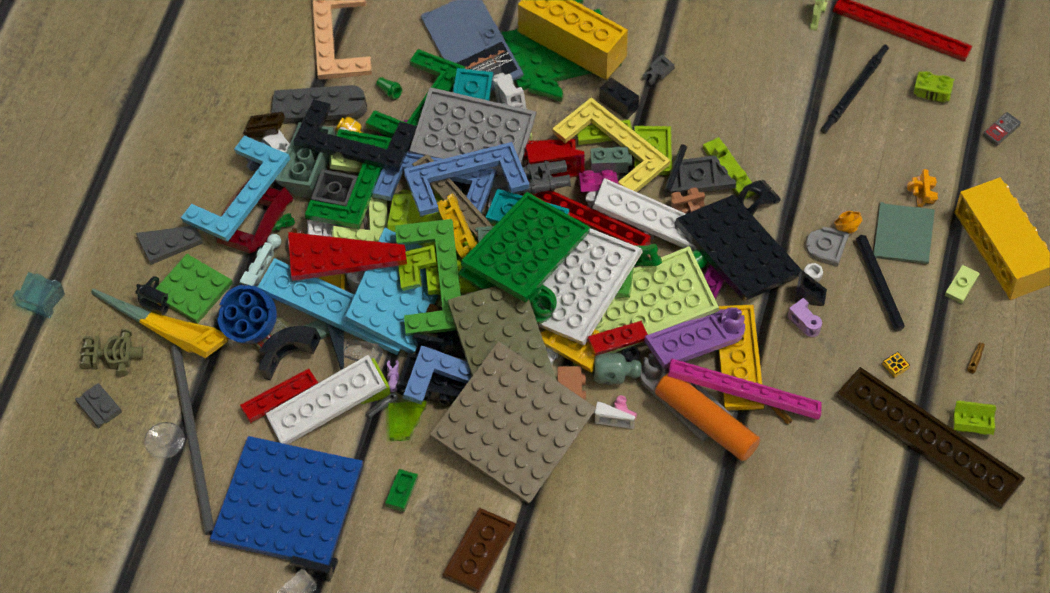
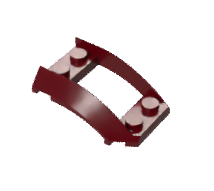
(277, 204)

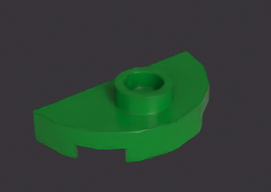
(547, 88)

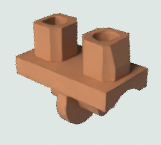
(688, 203)

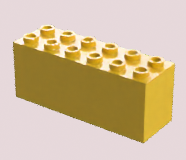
(575, 33)
(1005, 237)

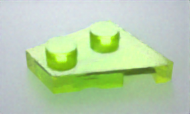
(403, 419)

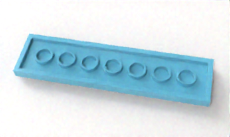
(315, 299)

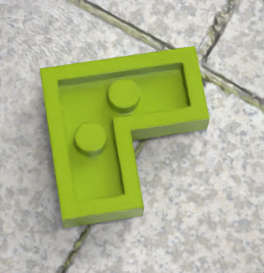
(416, 260)

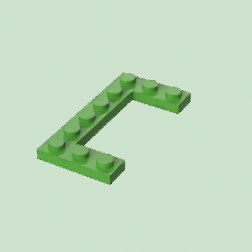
(443, 235)

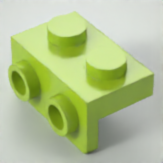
(974, 417)

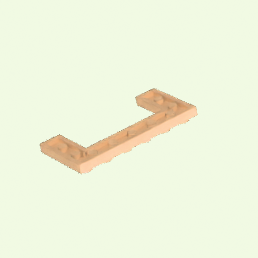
(327, 65)

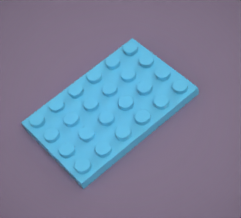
(381, 302)

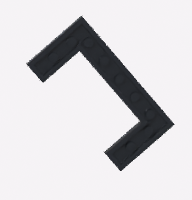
(311, 138)

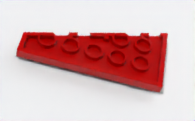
(326, 256)

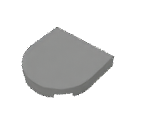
(827, 245)

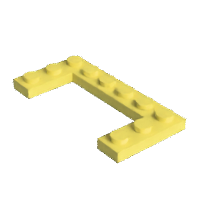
(651, 159)

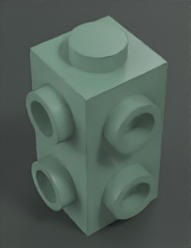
(610, 159)

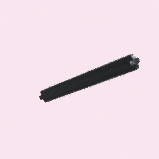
(880, 283)

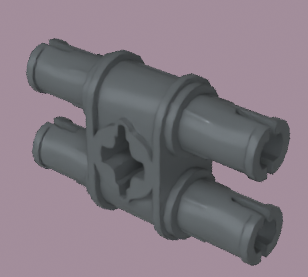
(541, 177)

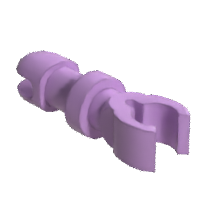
(392, 376)

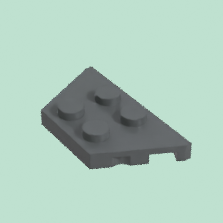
(704, 174)

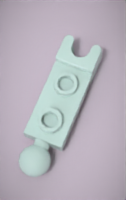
(262, 261)

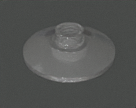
(163, 433)

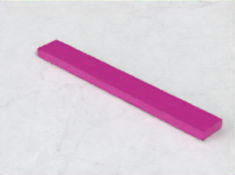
(744, 389)

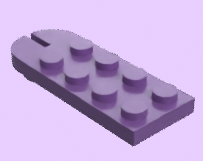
(697, 336)

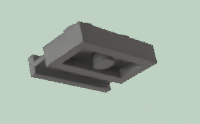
(98, 405)

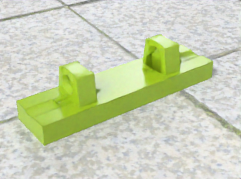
(718, 148)

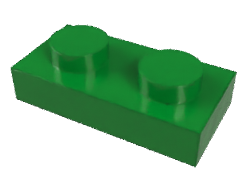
(401, 490)

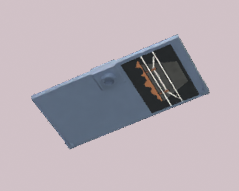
(471, 38)

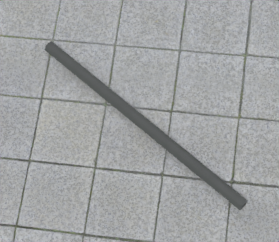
(192, 440)

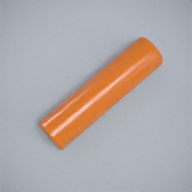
(708, 416)

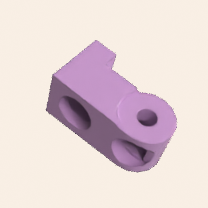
(804, 319)

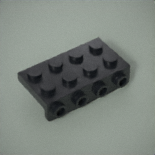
(439, 389)

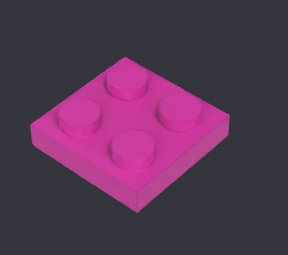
(592, 181)

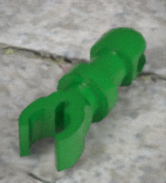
(285, 221)

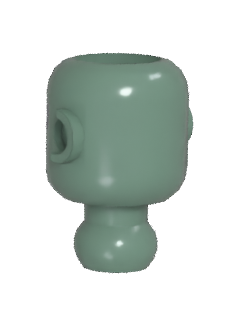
(613, 368)

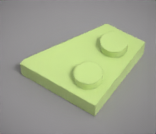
(820, 6)

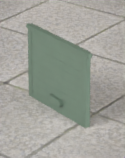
(904, 233)

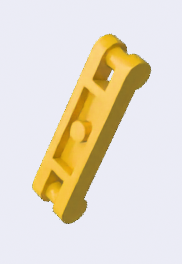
(461, 229)

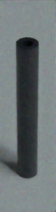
(675, 168)

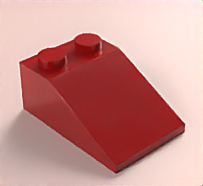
(550, 152)

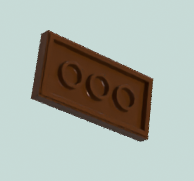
(479, 550)

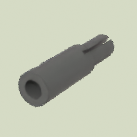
(382, 404)

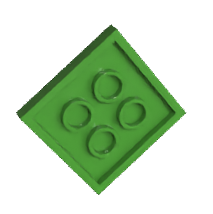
(193, 288)

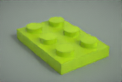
(660, 139)

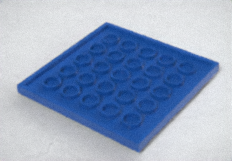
(287, 501)

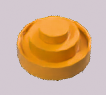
(848, 221)

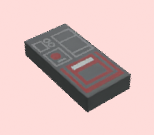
(1001, 129)

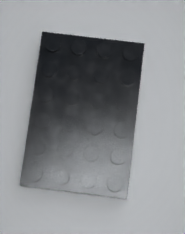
(738, 247)

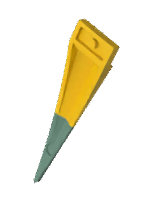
(186, 335)

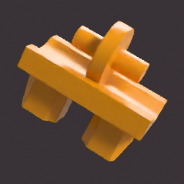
(921, 188)

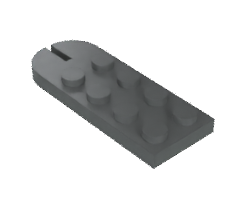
(344, 101)

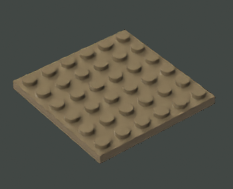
(513, 422)

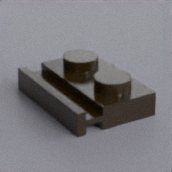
(264, 124)

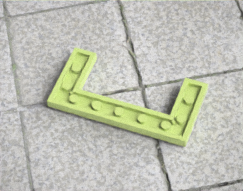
(376, 209)

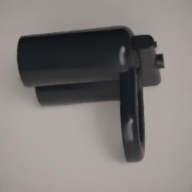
(151, 297)

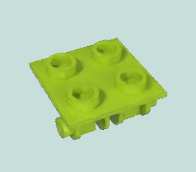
(933, 83)

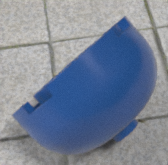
(247, 314)

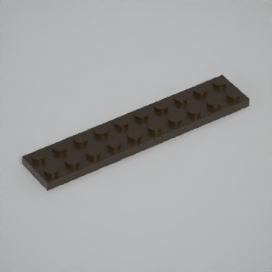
(931, 437)

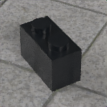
(619, 98)

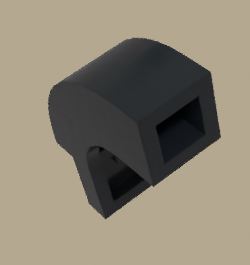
(285, 342)

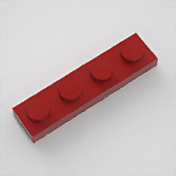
(279, 394)

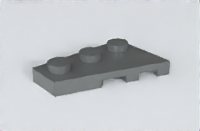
(168, 242)

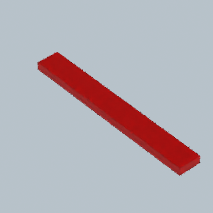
(903, 29)

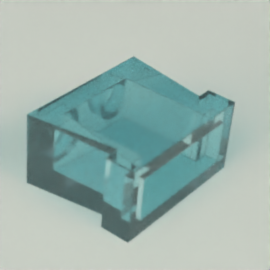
(39, 294)

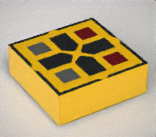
(896, 364)

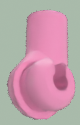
(620, 403)

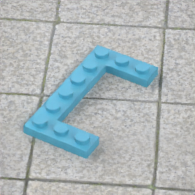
(223, 227)

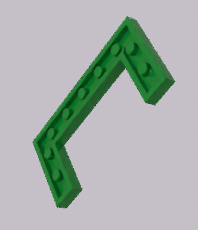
(429, 63)
(354, 212)

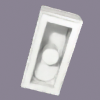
(613, 417)

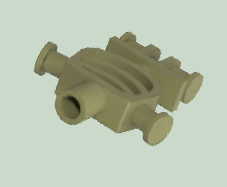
(121, 347)

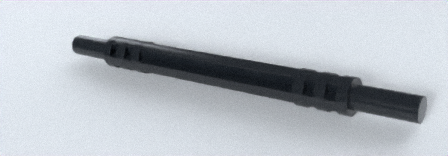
(854, 89)

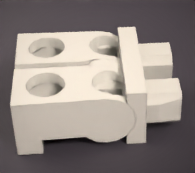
(506, 91)

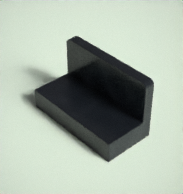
(313, 568)

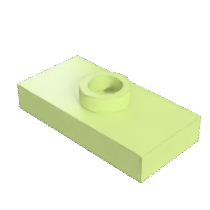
(962, 284)

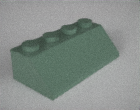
(304, 167)

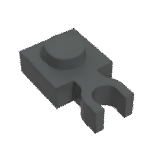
(659, 68)

